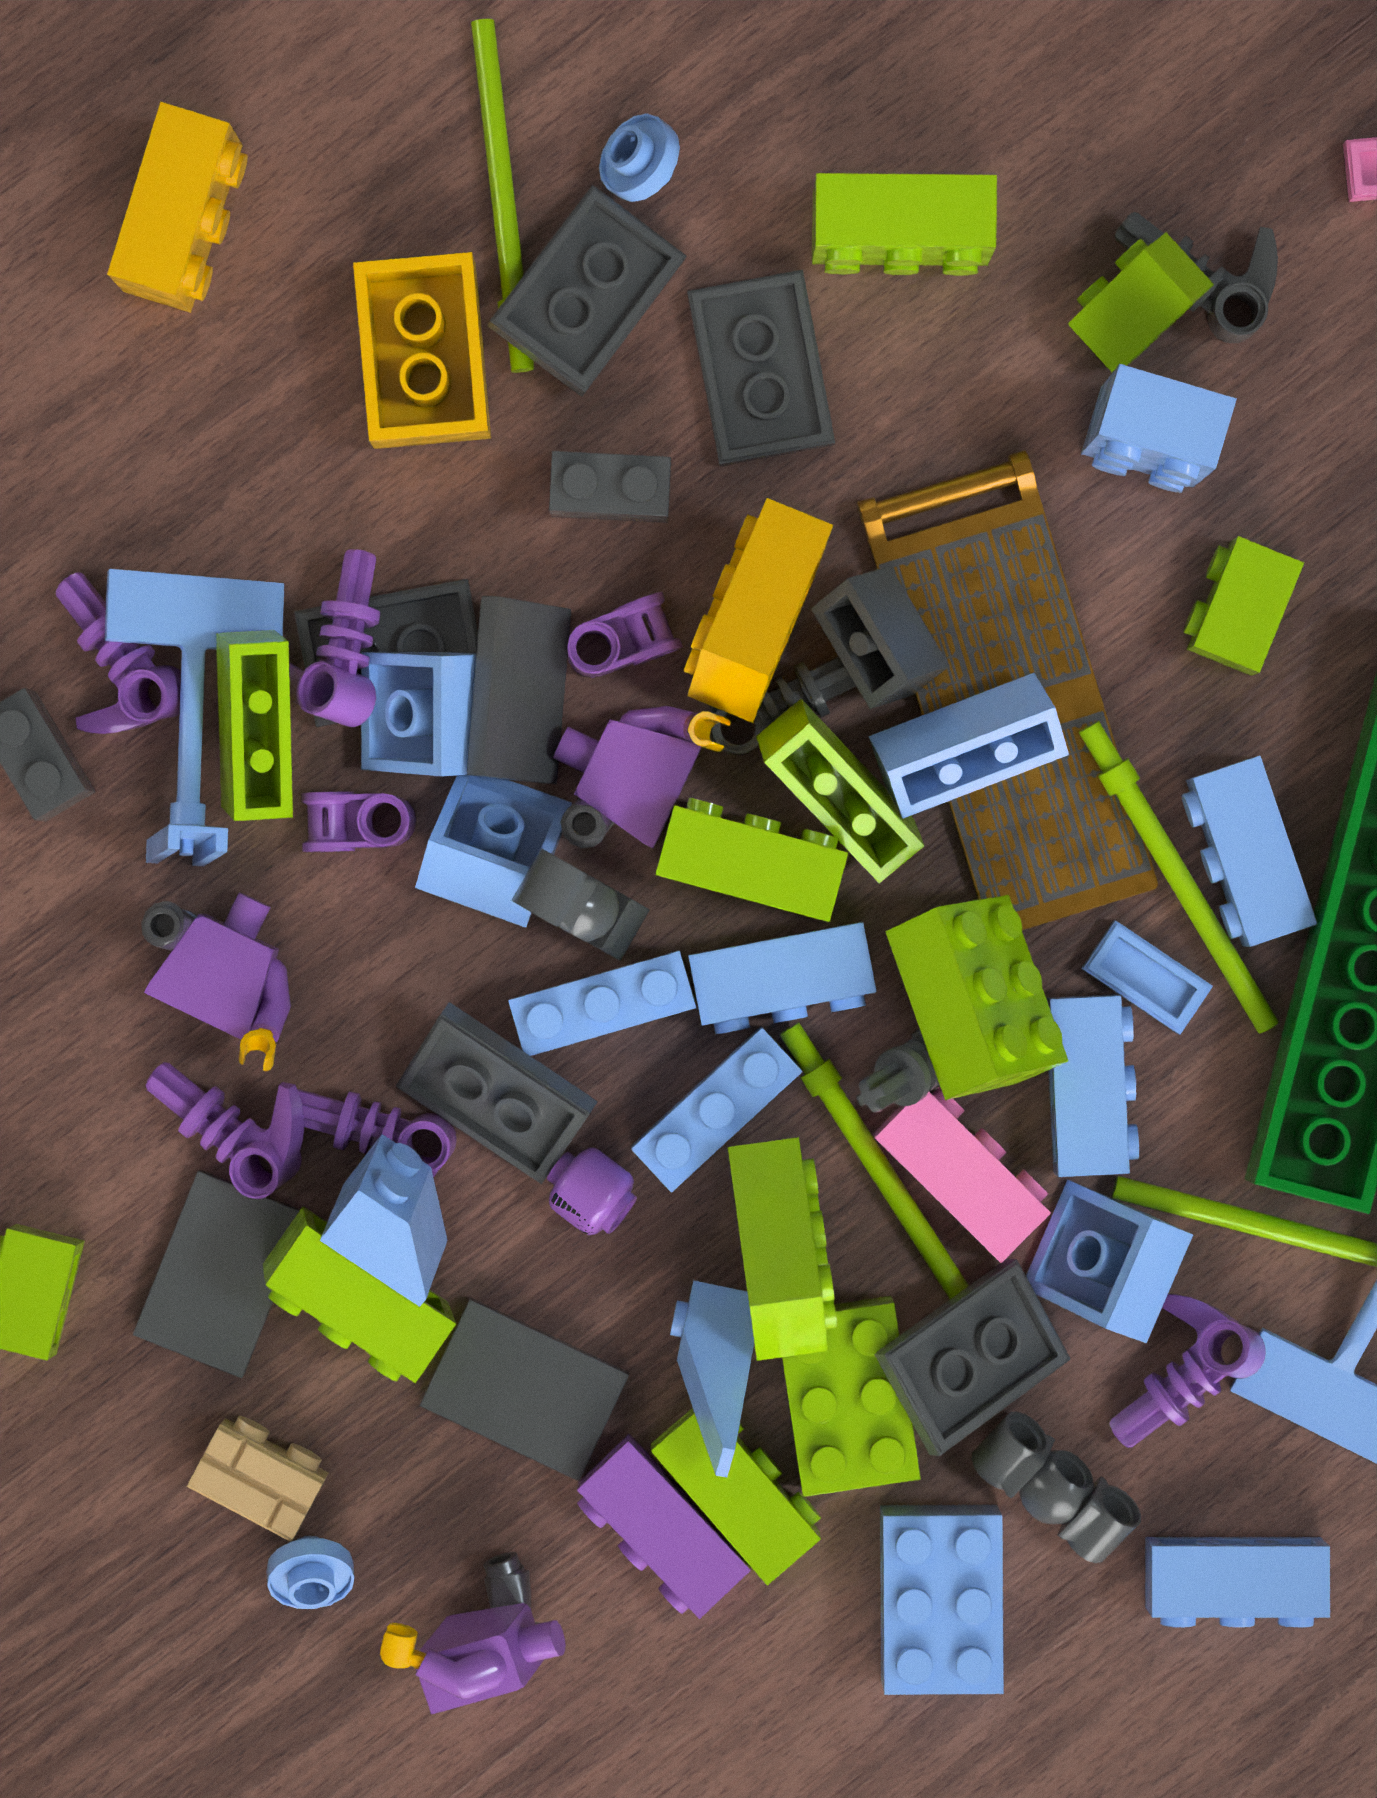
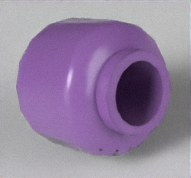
(591, 1191)

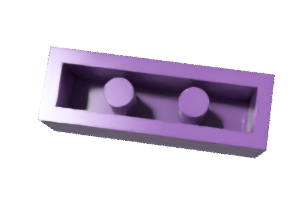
(661, 1528)

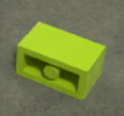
(1140, 302)
(1243, 605)
(35, 1289)

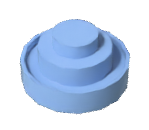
(639, 157)
(310, 1573)

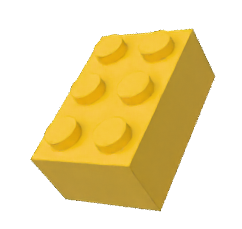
(178, 208)
(422, 350)
(755, 608)

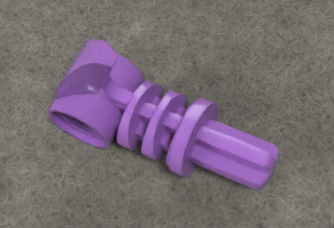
(130, 666)
(332, 685)
(364, 1125)
(234, 1139)
(1201, 1371)

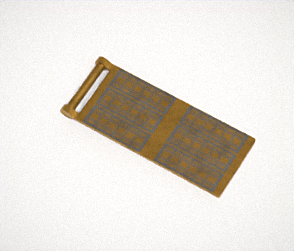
(998, 614)

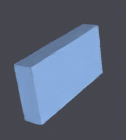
(1147, 977)

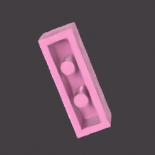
(964, 1173)

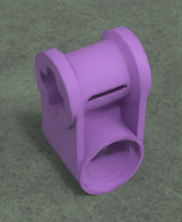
(626, 636)
(345, 821)

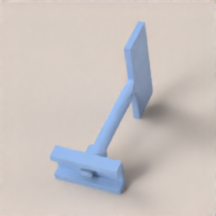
(187, 615)
(1320, 1391)

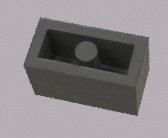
(610, 486)
(880, 637)
(39, 757)

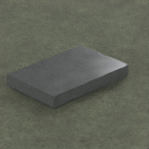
(586, 290)
(761, 368)
(410, 621)
(518, 690)
(496, 1093)
(211, 1280)
(972, 1357)
(524, 1389)

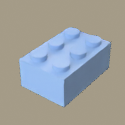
(1157, 428)
(941, 1599)

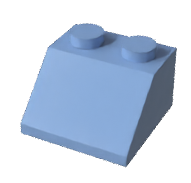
(419, 713)
(488, 843)
(390, 1220)
(1107, 1261)

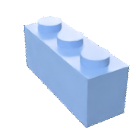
(969, 745)
(1248, 853)
(783, 977)
(602, 1003)
(1092, 1088)
(716, 1109)
(1237, 1580)

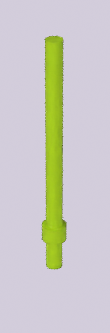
(499, 169)
(1120, 779)
(822, 1080)
(1245, 1220)

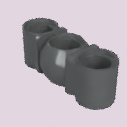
(580, 904)
(1056, 1487)

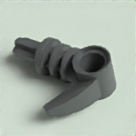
(1253, 287)
(811, 686)
(900, 1076)

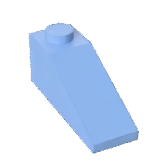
(715, 1363)

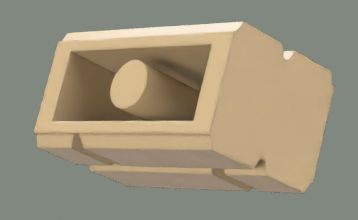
(259, 1477)

